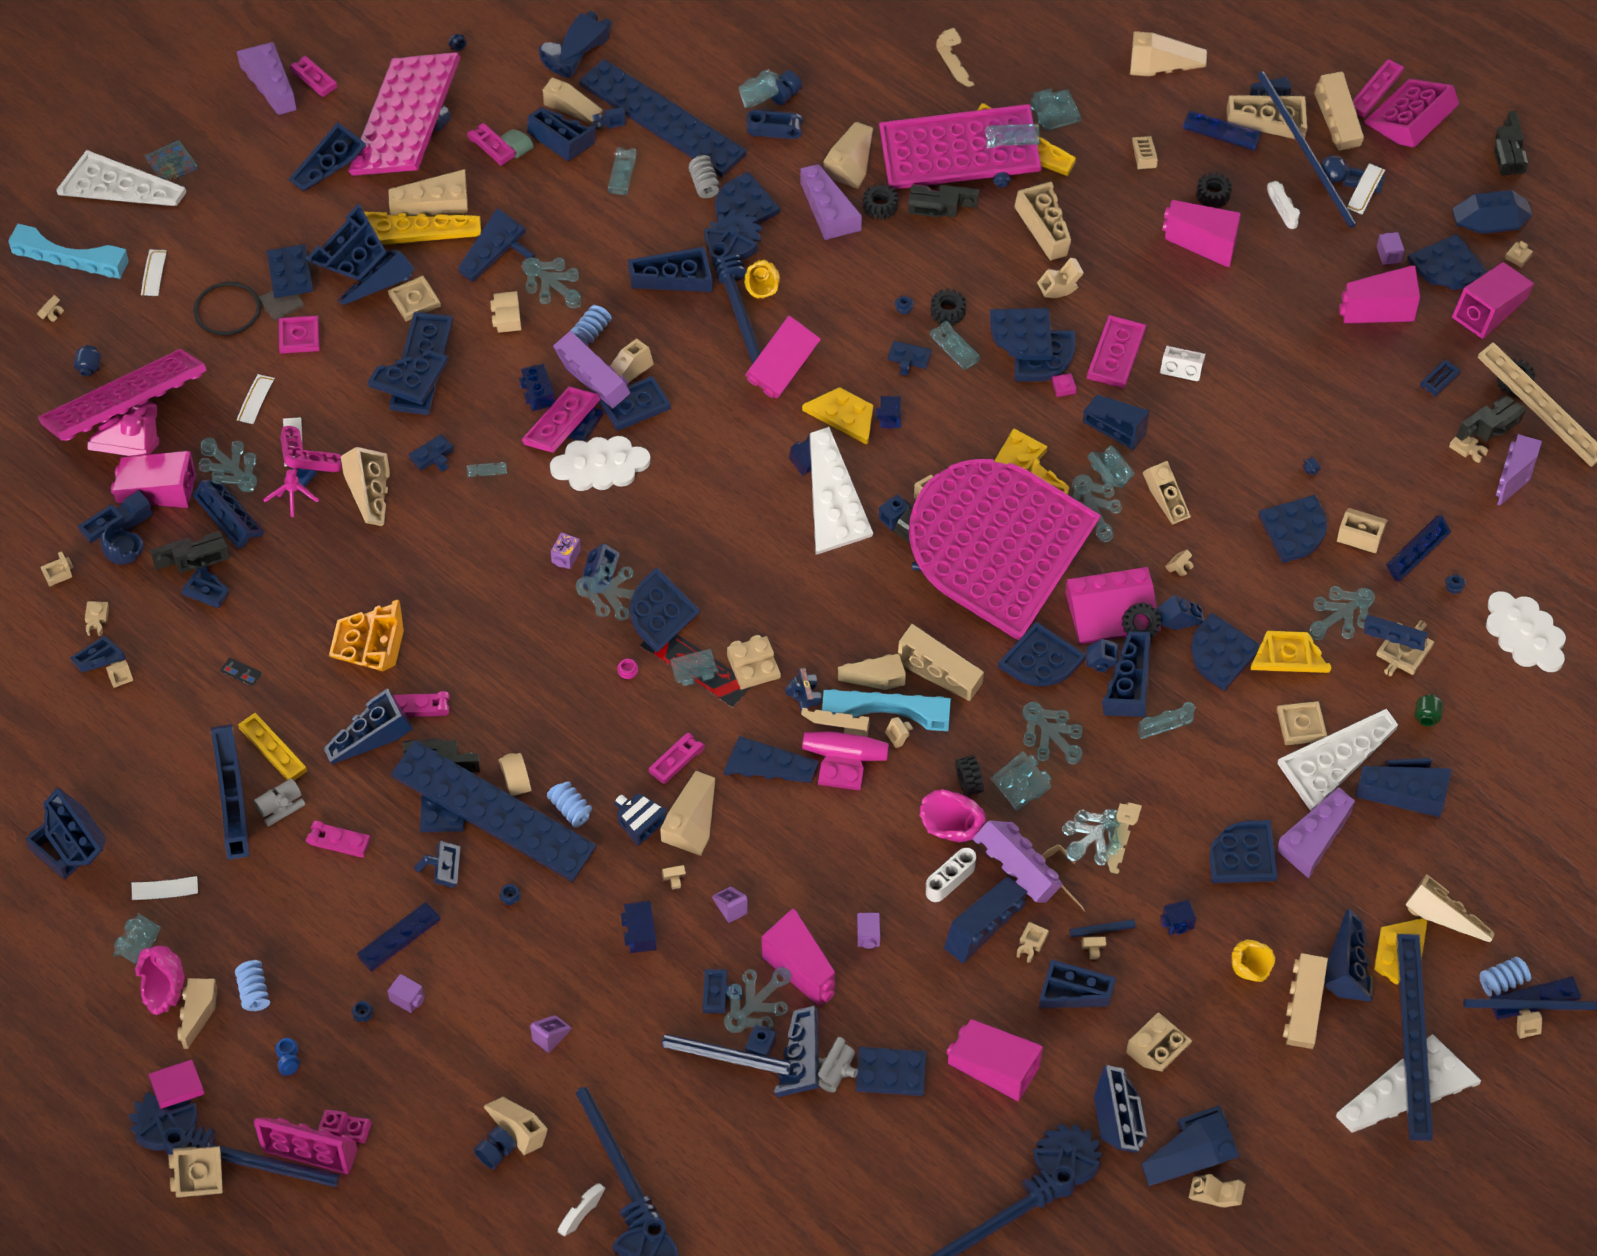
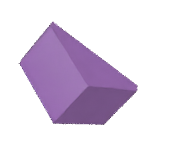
(731, 903)
(549, 1032)

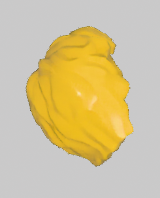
(762, 279)
(1252, 960)

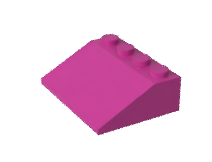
(1413, 111)
(1102, 599)
(305, 1144)

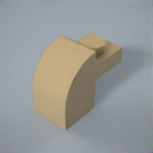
(1063, 282)
(515, 774)

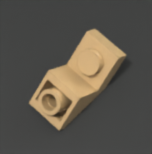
(1214, 1192)

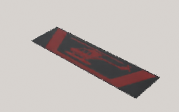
(722, 686)

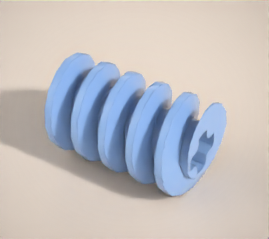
(591, 324)
(570, 804)
(1504, 975)
(252, 986)

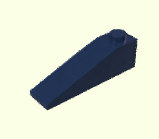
(330, 155)
(1196, 1148)

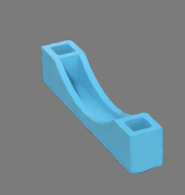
(103, 260)
(927, 711)

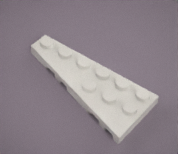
(110, 180)
(836, 506)
(1328, 762)
(1388, 1093)

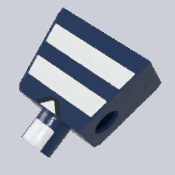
(639, 817)

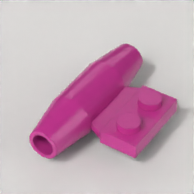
(844, 756)

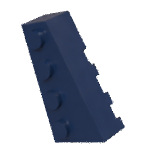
(672, 271)
(1129, 684)
(1406, 787)
(984, 919)

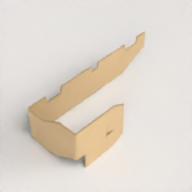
(944, 47)
(852, 725)
(1126, 814)
(1052, 851)

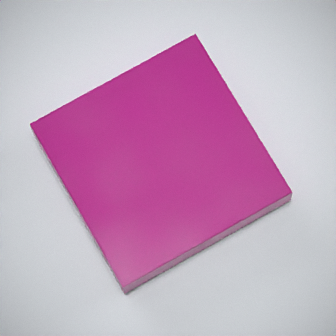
(298, 334)
(176, 1084)

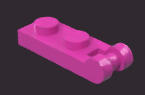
(313, 76)
(491, 144)
(422, 704)
(676, 758)
(338, 839)

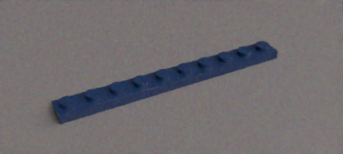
(1414, 1037)

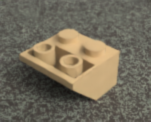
(1361, 530)
(1157, 1043)

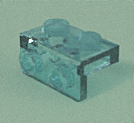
(758, 89)
(1111, 467)
(693, 667)
(138, 935)

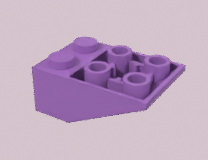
(1518, 466)

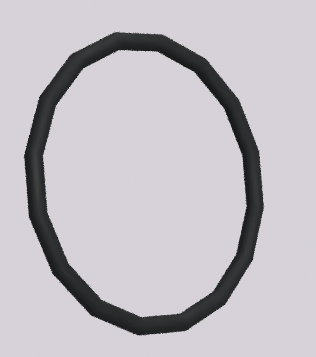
(221, 285)

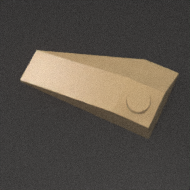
(1158, 53)
(850, 156)
(366, 477)
(691, 815)
(1432, 903)

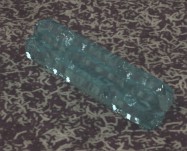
(486, 469)

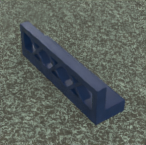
(228, 515)

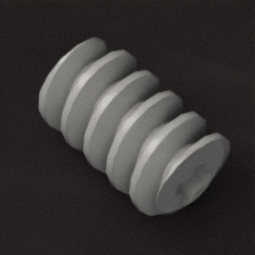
(704, 176)

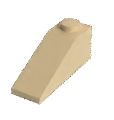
(569, 101)

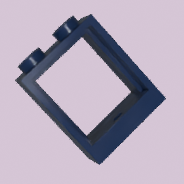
(38, 838)

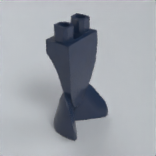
(582, 36)

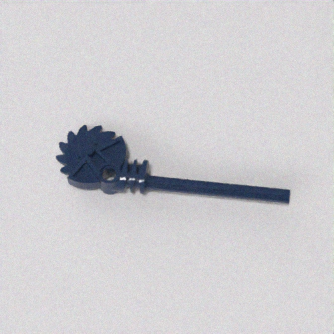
(734, 241)
(178, 1122)
(1062, 1156)
(638, 1214)

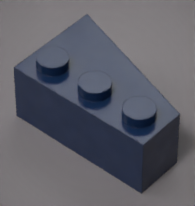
(560, 134)
(1117, 420)
(1075, 987)

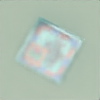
(171, 161)

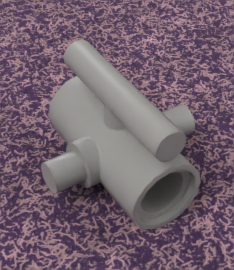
(279, 802)
(836, 1066)

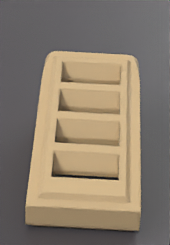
(1150, 158)

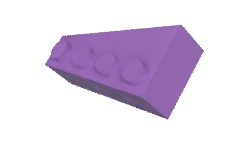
(267, 73)
(829, 205)
(591, 370)
(1315, 833)
(1019, 859)

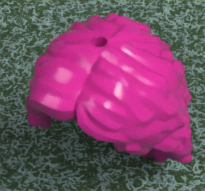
(951, 815)
(161, 978)

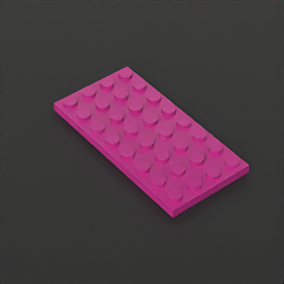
(405, 113)
(954, 148)
(122, 394)

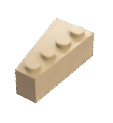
(1339, 111)
(1262, 114)
(431, 196)
(1044, 219)
(938, 663)
(1306, 1000)

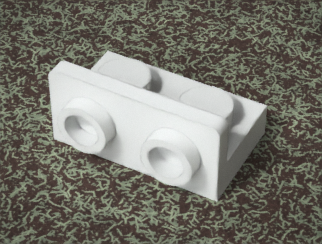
(1182, 363)

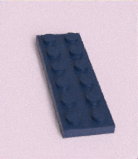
(425, 334)

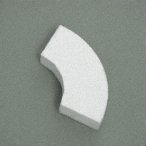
(575, 1216)

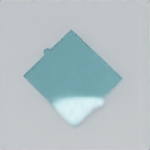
(280, 306)

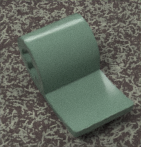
(518, 142)

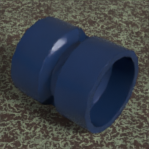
(787, 85)
(493, 1149)

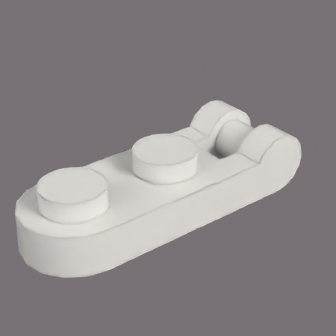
(1283, 204)

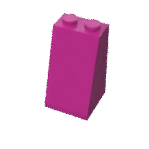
(1202, 230)
(1382, 298)
(1491, 299)
(782, 357)
(161, 478)
(793, 947)
(995, 1058)

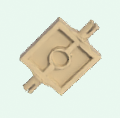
(1403, 656)

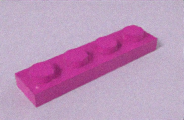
(1377, 87)

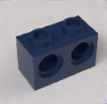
(596, 558)

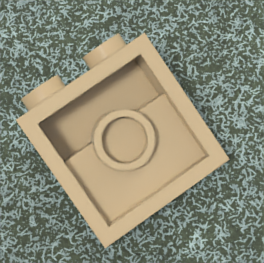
(753, 661)
(196, 1171)

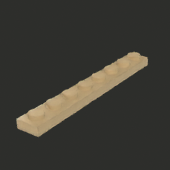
(1540, 403)

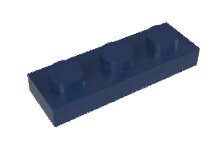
(1395, 632)

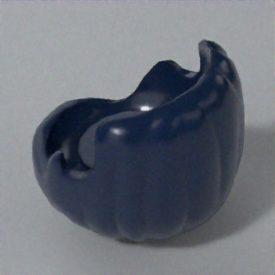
(121, 546)

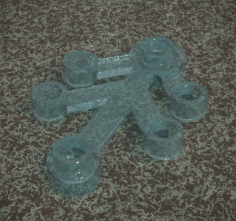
(534, 267)
(245, 480)
(1094, 502)
(609, 590)
(1342, 610)
(1051, 730)
(1107, 821)
(753, 1002)

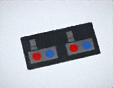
(241, 672)

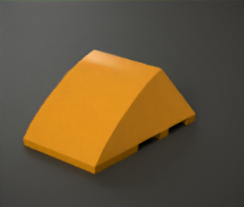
(370, 637)

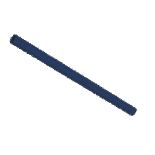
(1530, 1004)

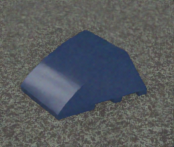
(351, 249)

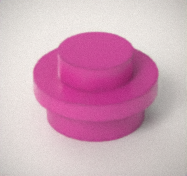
(627, 669)

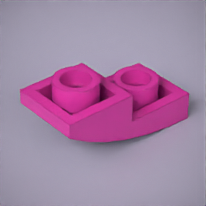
(341, 1124)

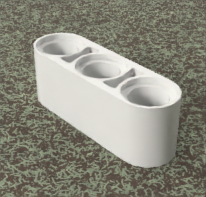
(949, 883)

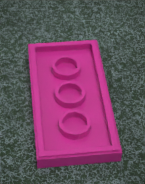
(1116, 351)
(561, 419)

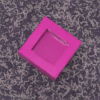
(1063, 385)

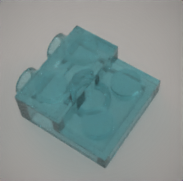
(1055, 108)
(1022, 780)

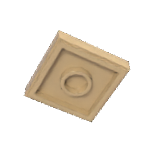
(414, 297)
(1301, 723)

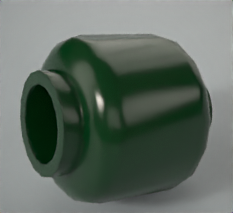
(1429, 710)

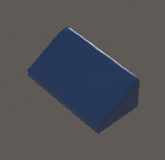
(1414, 763)

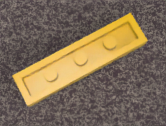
(272, 747)

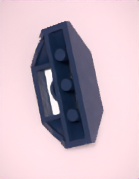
(1493, 212)
(72, 829)
(1119, 1110)

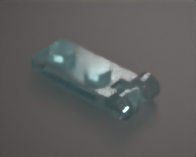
(1012, 135)
(622, 171)
(954, 345)
(1166, 721)

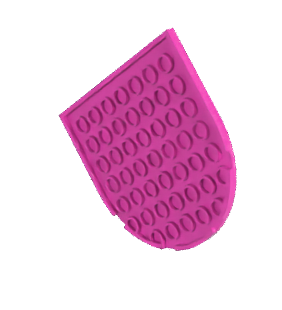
(996, 539)

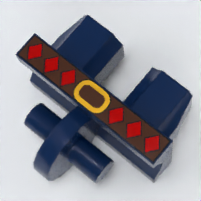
(801, 687)

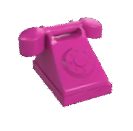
(128, 434)

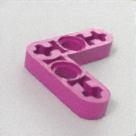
(303, 459)

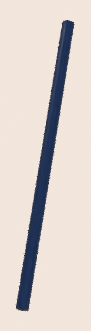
(1306, 149)

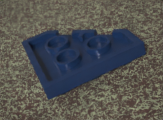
(410, 376)

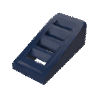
(1280, 85)

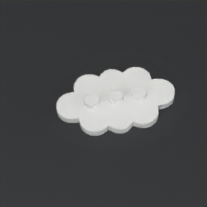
(600, 463)
(1525, 631)

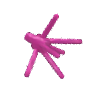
(291, 484)

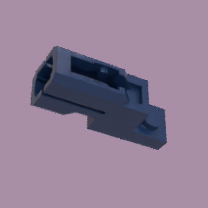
(126, 516)

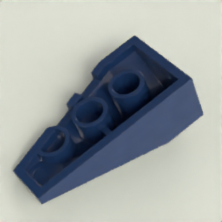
(389, 271)
(376, 726)
(1347, 963)

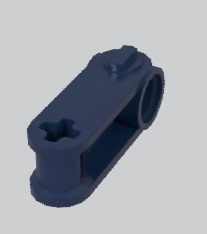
(773, 124)

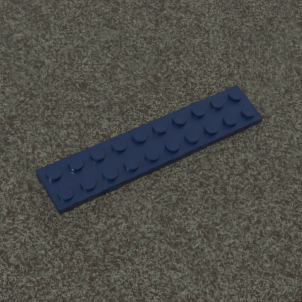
(662, 116)
(494, 811)

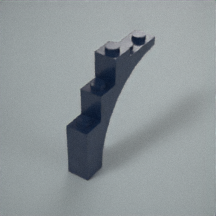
(231, 792)

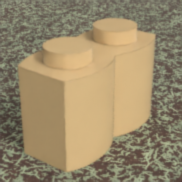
(507, 312)

